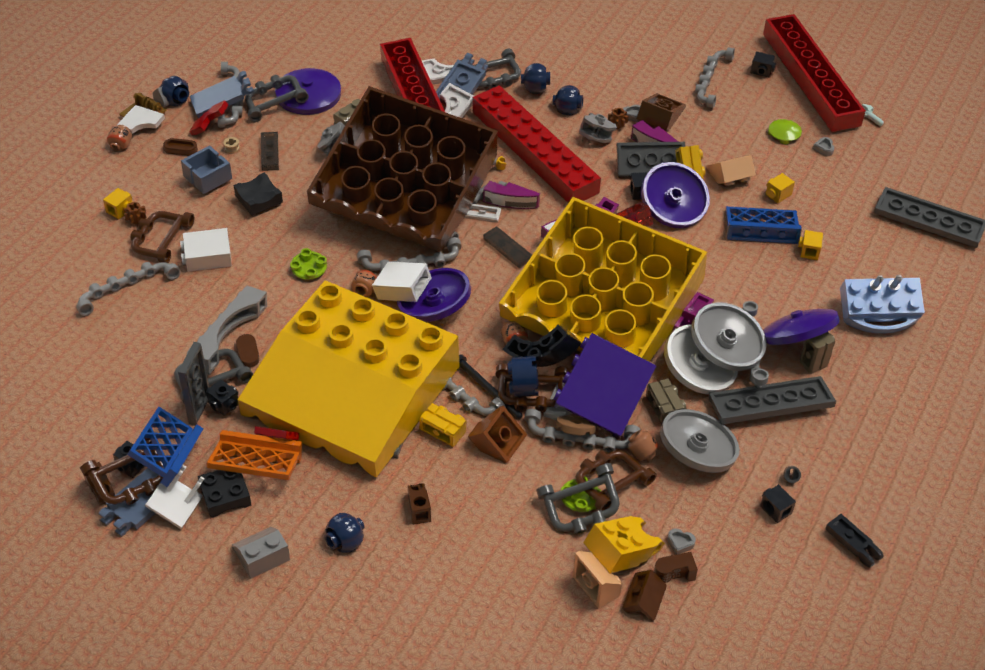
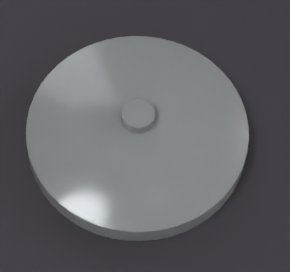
(728, 336)
(699, 441)

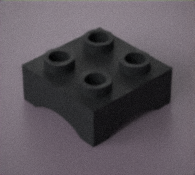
(258, 194)
(224, 491)

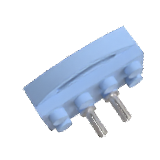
(881, 302)

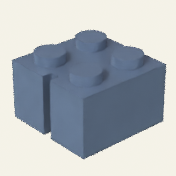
(206, 169)

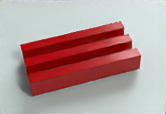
(276, 433)

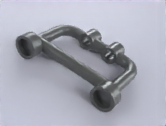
(507, 57)
(276, 82)
(242, 373)
(579, 525)

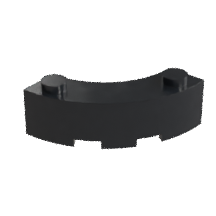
(548, 350)

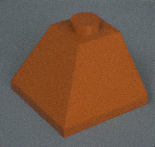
(498, 435)

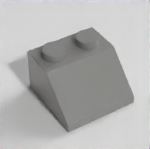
(262, 551)

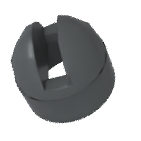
(796, 474)

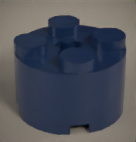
(524, 376)

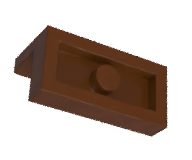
(645, 594)

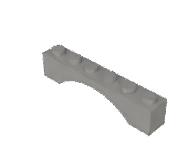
(246, 306)

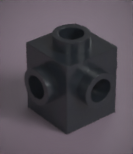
(222, 397)
(132, 468)

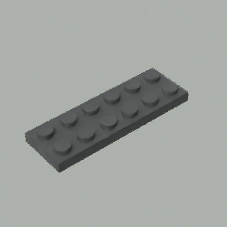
(930, 217)
(771, 400)

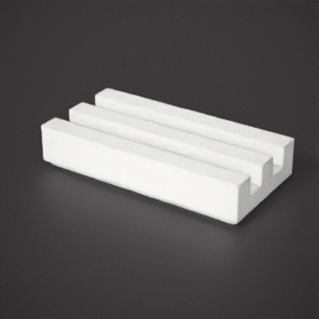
(482, 215)

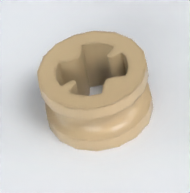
(231, 145)

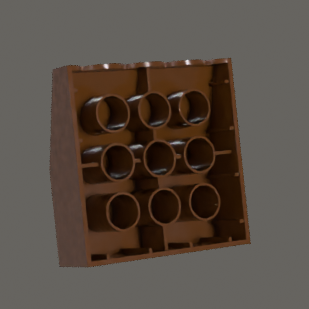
(405, 168)

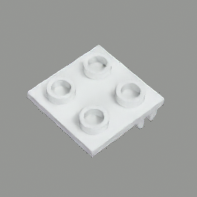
(175, 501)

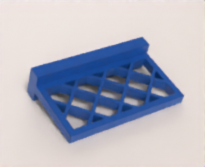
(760, 231)
(178, 451)

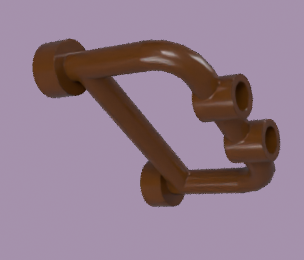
(161, 253)
(521, 403)
(129, 495)
(602, 499)

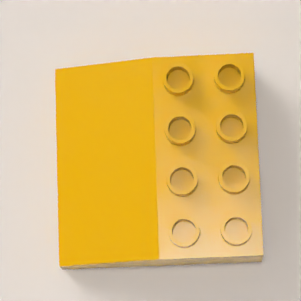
(606, 280)
(351, 376)

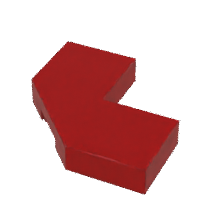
(214, 112)

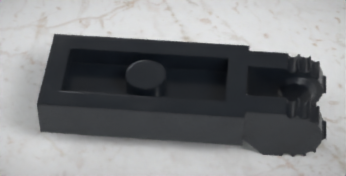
(854, 540)

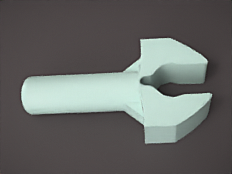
(869, 114)

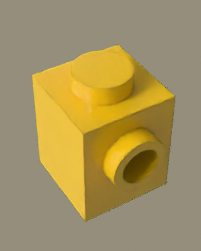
(780, 188)
(116, 202)
(810, 244)

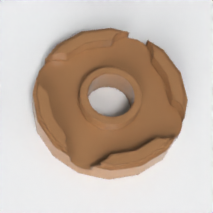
(575, 425)

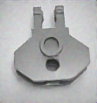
(597, 128)
(329, 137)

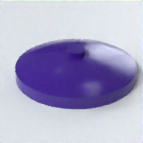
(321, 86)
(675, 194)
(442, 296)
(801, 326)

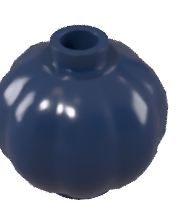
(535, 78)
(175, 88)
(568, 100)
(345, 531)

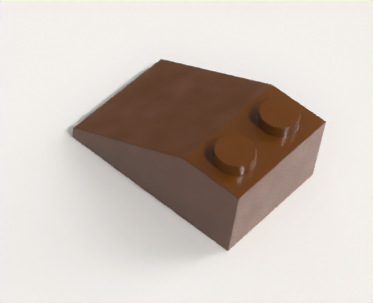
(660, 111)

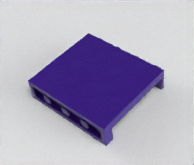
(604, 384)

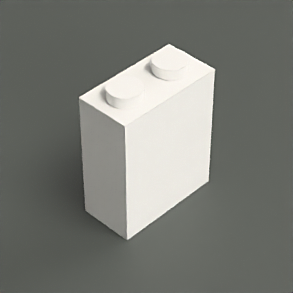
(206, 249)
(402, 281)

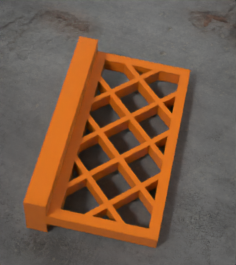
(253, 446)

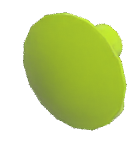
(784, 130)
(308, 264)
(579, 502)

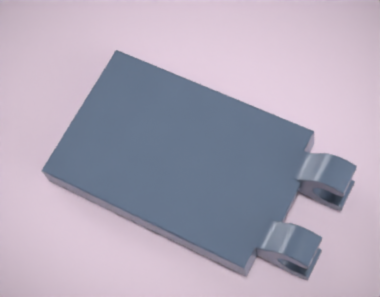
(465, 75)
(230, 90)
(130, 515)

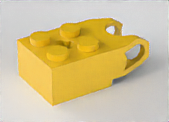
(622, 543)

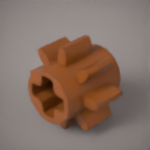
(619, 117)
(134, 212)

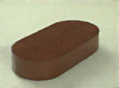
(180, 146)
(247, 350)

